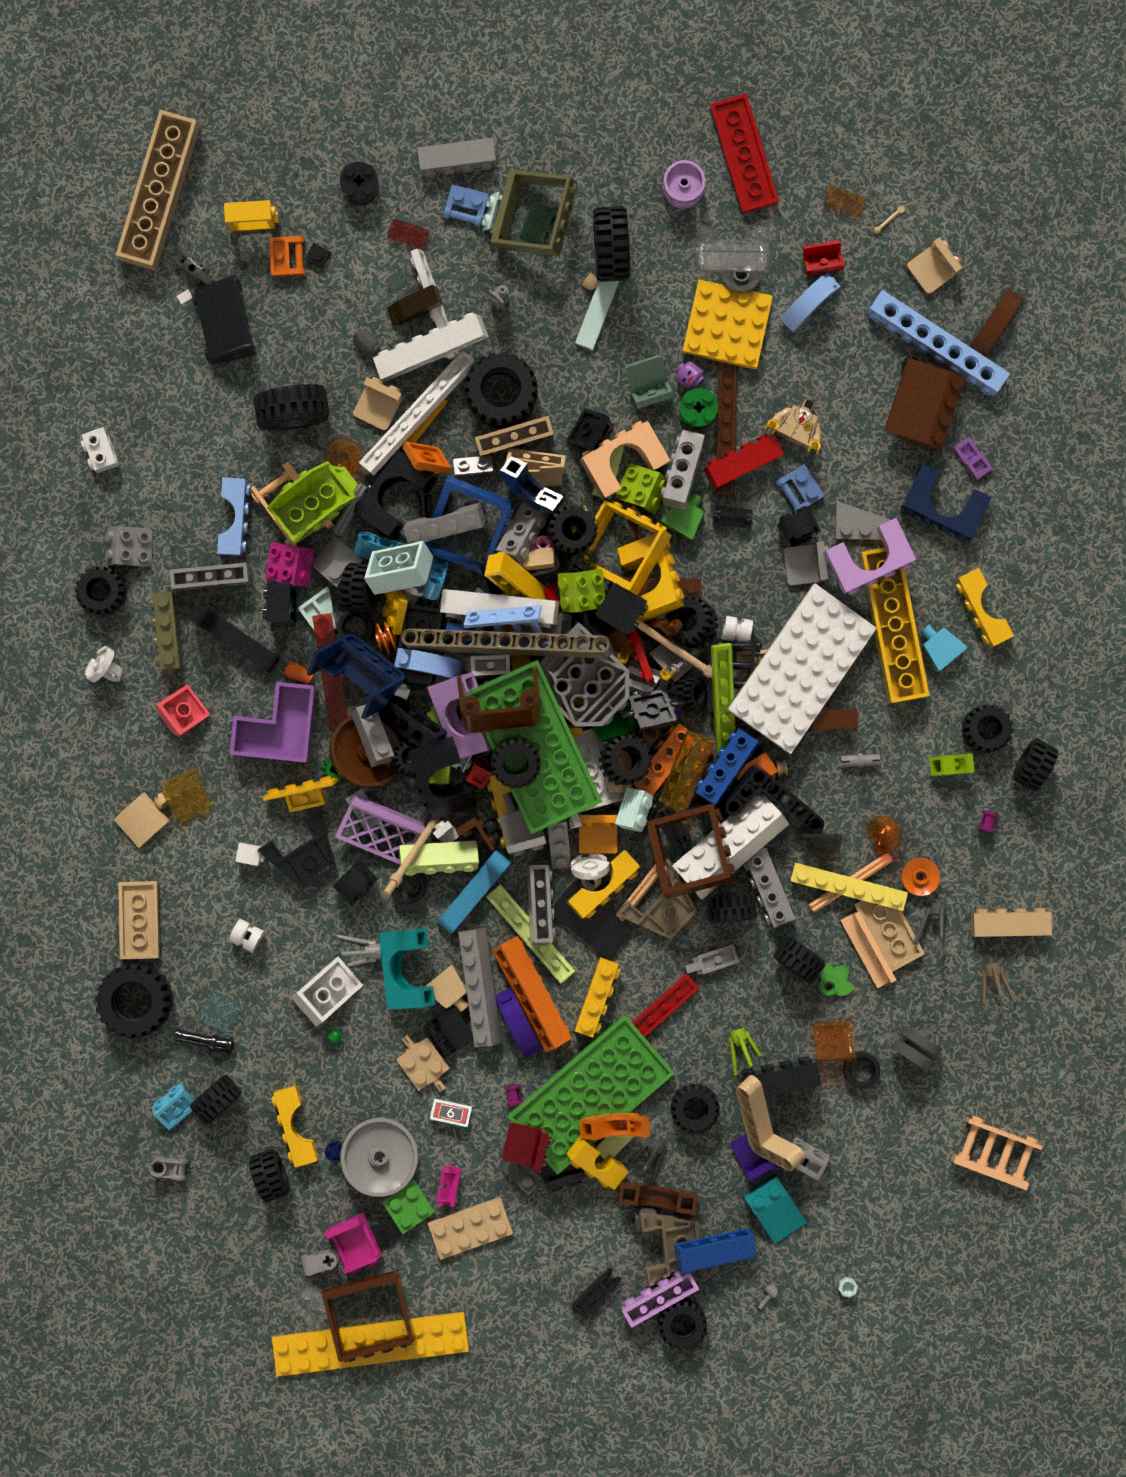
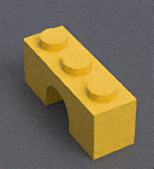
(608, 1172)

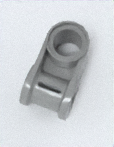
(170, 1168)
(317, 1261)

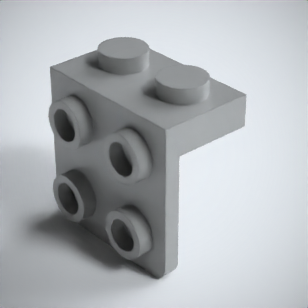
(128, 546)
(806, 564)
(518, 834)

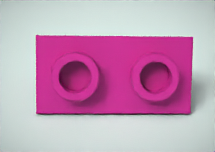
(450, 1178)

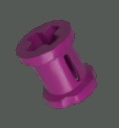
(988, 821)
(513, 1095)

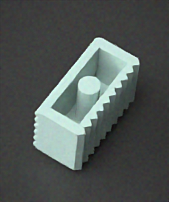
(634, 809)

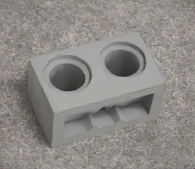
(814, 1161)

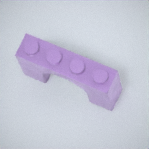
(897, 556)
(445, 699)

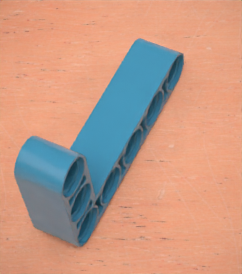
(370, 542)
(474, 891)

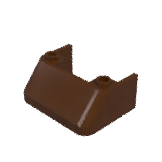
(488, 720)

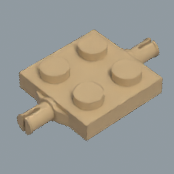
(423, 1063)

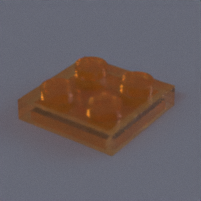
(834, 1041)

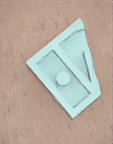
(318, 605)

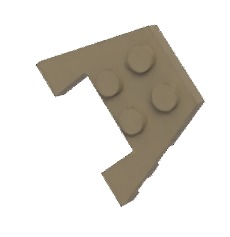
(664, 914)
(673, 1231)

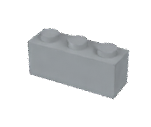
(373, 737)

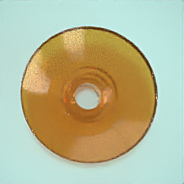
(347, 447)

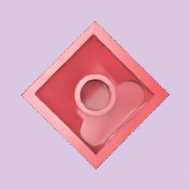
(182, 711)

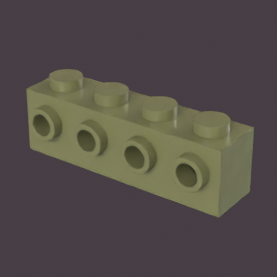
(167, 631)

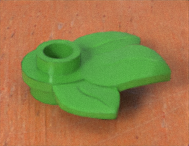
(837, 978)

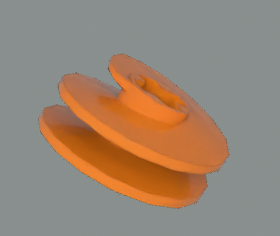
(385, 638)

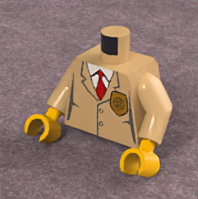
(798, 426)

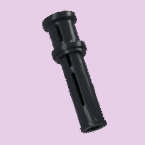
(212, 1042)

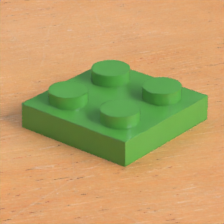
(408, 1207)

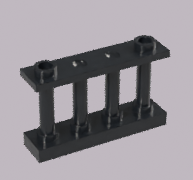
(755, 647)

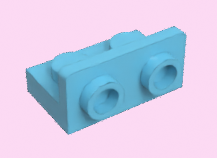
(173, 1106)

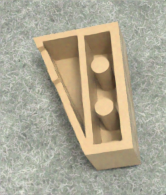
(543, 467)

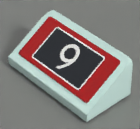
(450, 1112)

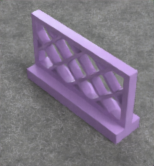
(382, 813)

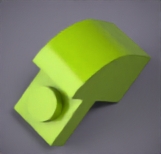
(951, 764)

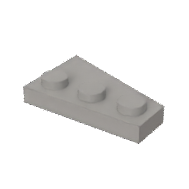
(856, 523)

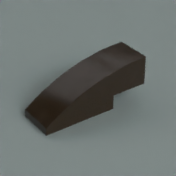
(414, 305)

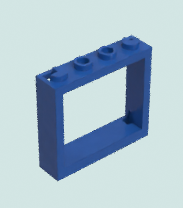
(480, 494)

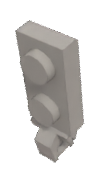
(713, 960)

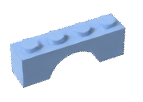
(232, 541)

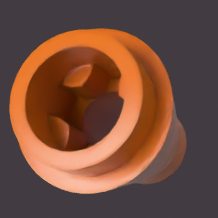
(297, 672)

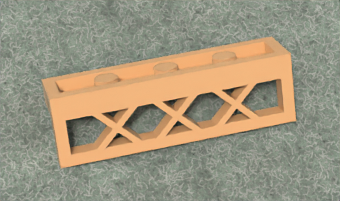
(867, 949)

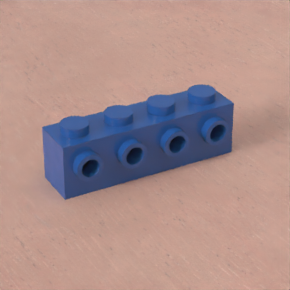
(727, 768)
(714, 1250)

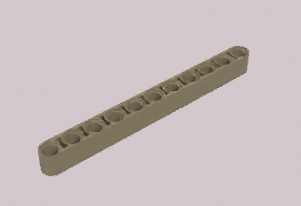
(514, 648)

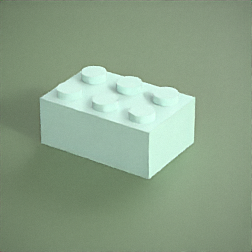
(398, 567)

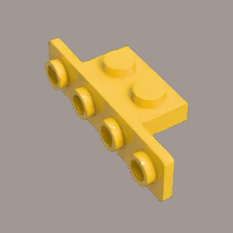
(305, 796)

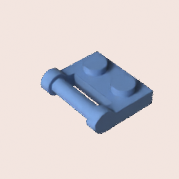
(466, 199)
(804, 484)

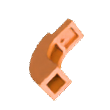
(614, 1124)

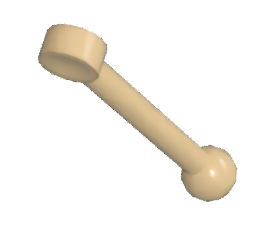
(900, 209)

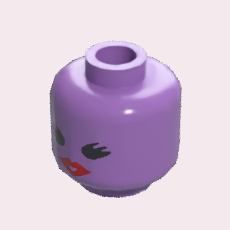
(689, 375)

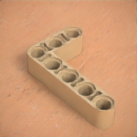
(759, 1127)

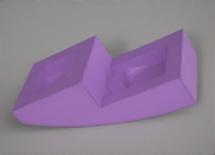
(972, 458)

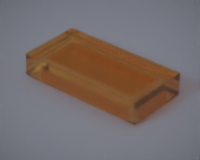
(844, 200)

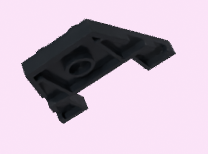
(309, 860)

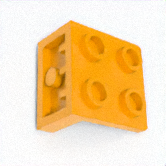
(598, 834)

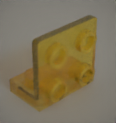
(186, 796)

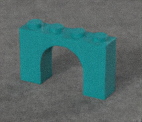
(398, 991)

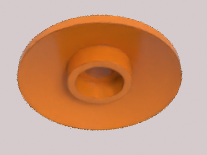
(930, 879)

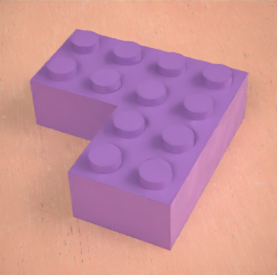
(286, 735)

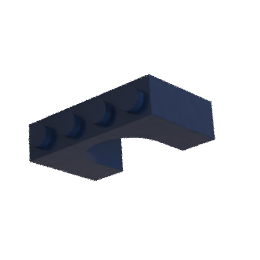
(918, 503)

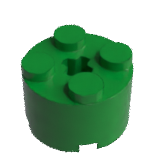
(688, 413)

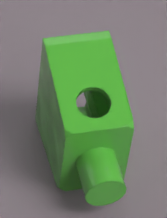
(685, 522)

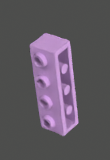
(658, 1298)

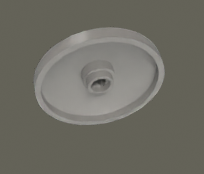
(378, 1157)

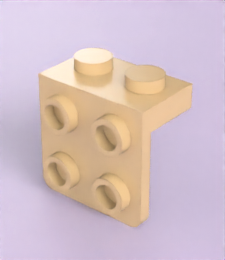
(934, 266)
(378, 403)

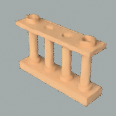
(289, 474)
(981, 1165)

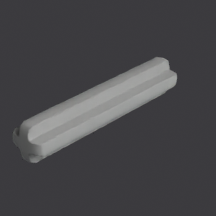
(348, 512)

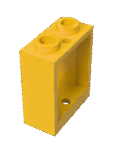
(250, 215)

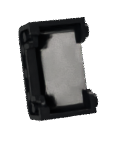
(224, 320)

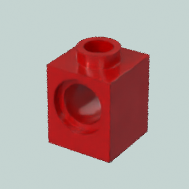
(478, 773)

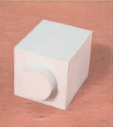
(248, 854)

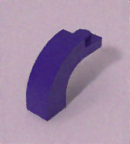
(518, 1023)

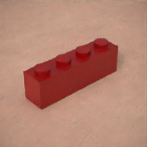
(739, 463)

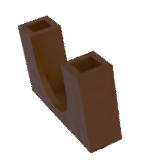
(835, 719)

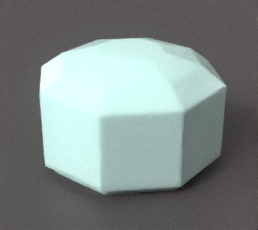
(847, 1287)

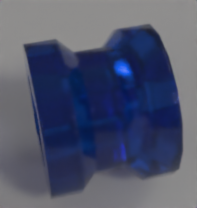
(333, 1154)

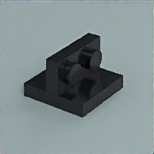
(590, 430)

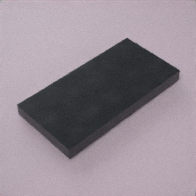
(601, 930)

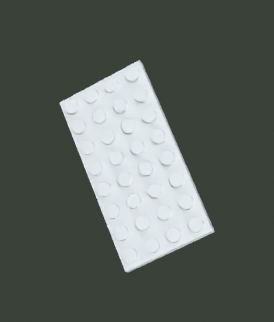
(802, 668)

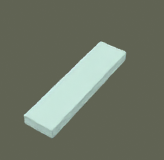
(596, 314)

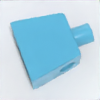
(941, 647)

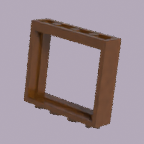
(660, 859)
(369, 1349)

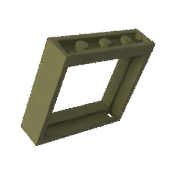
(508, 204)

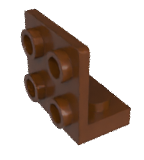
(468, 828)

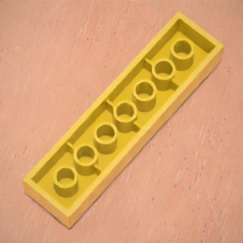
(895, 632)

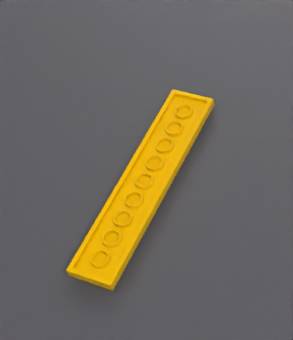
(317, 1352)

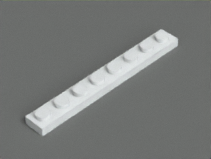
(417, 413)

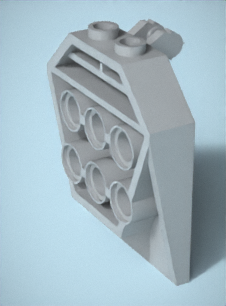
(608, 693)

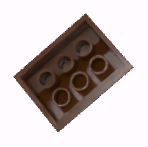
(924, 405)

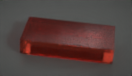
(408, 233)

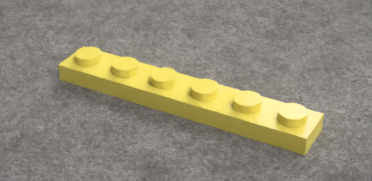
(849, 886)

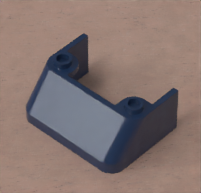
(362, 666)

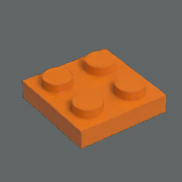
(426, 458)

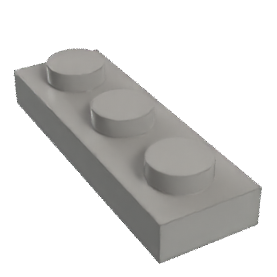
(559, 845)

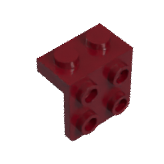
(526, 1146)

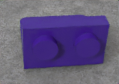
(752, 1164)

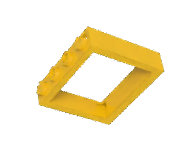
(603, 518)

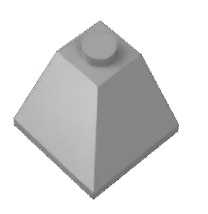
(333, 560)

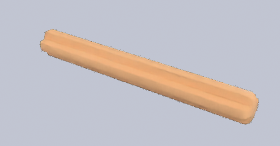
(862, 874)

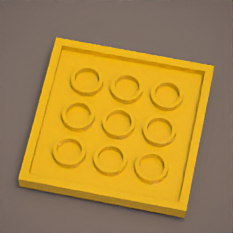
(727, 324)

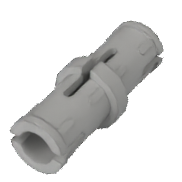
(860, 760)

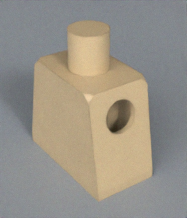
(449, 989)

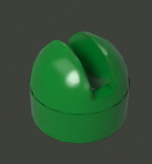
(334, 1036)

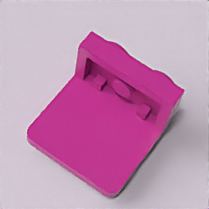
(289, 564)

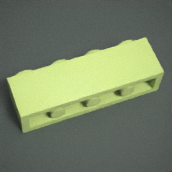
(442, 857)

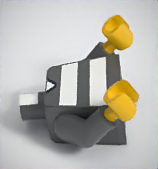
(636, 685)

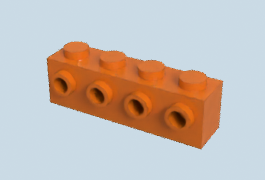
(662, 760)

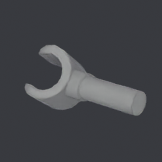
(772, 1292)

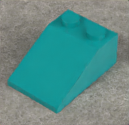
(774, 1208)

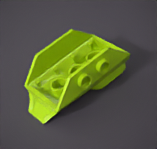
(312, 499)

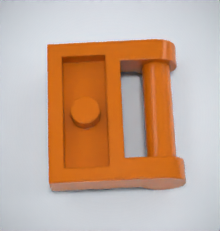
(281, 256)

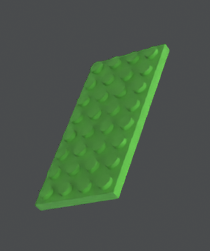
(563, 780)
(604, 1078)

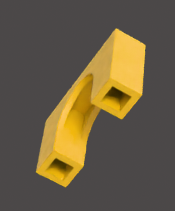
(667, 594)

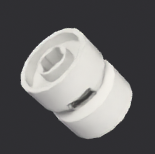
(737, 630)
(241, 930)

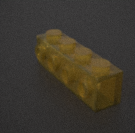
(686, 770)

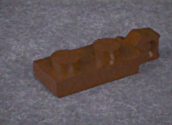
(663, 627)

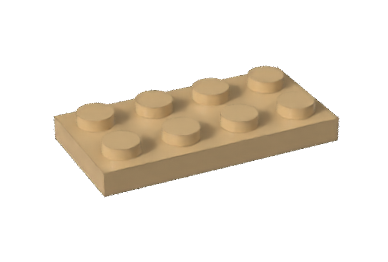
(139, 920)
(890, 933)
(470, 1228)

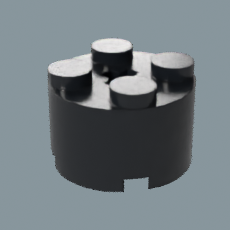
(369, 187)
(798, 527)
(355, 883)

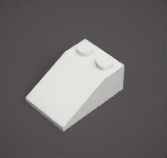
(327, 991)

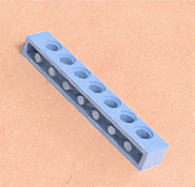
(948, 343)

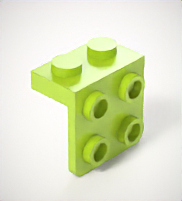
(642, 488)
(581, 590)

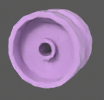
(678, 194)

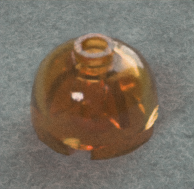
(885, 833)

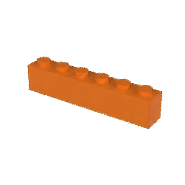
(532, 994)

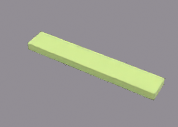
(520, 923)

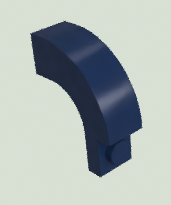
(524, 486)

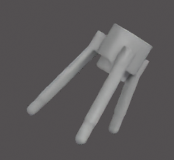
(371, 952)

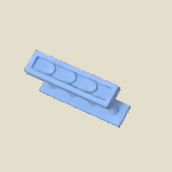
(505, 616)

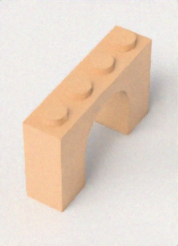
(639, 438)

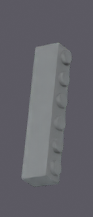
(480, 987)

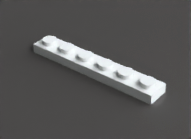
(425, 279)

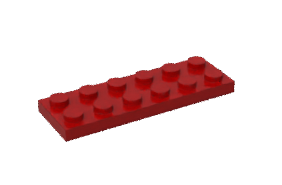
(744, 153)

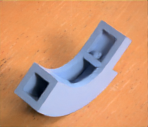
(809, 301)
(429, 663)

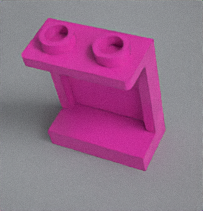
(354, 1243)

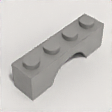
(429, 529)

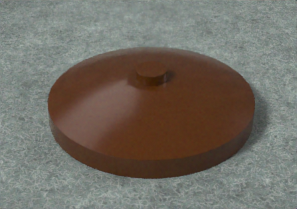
(351, 759)

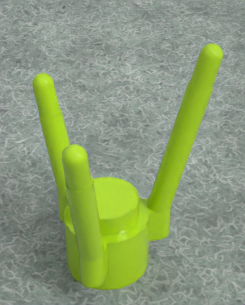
(739, 1037)

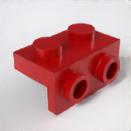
(823, 258)

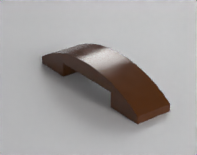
(996, 322)

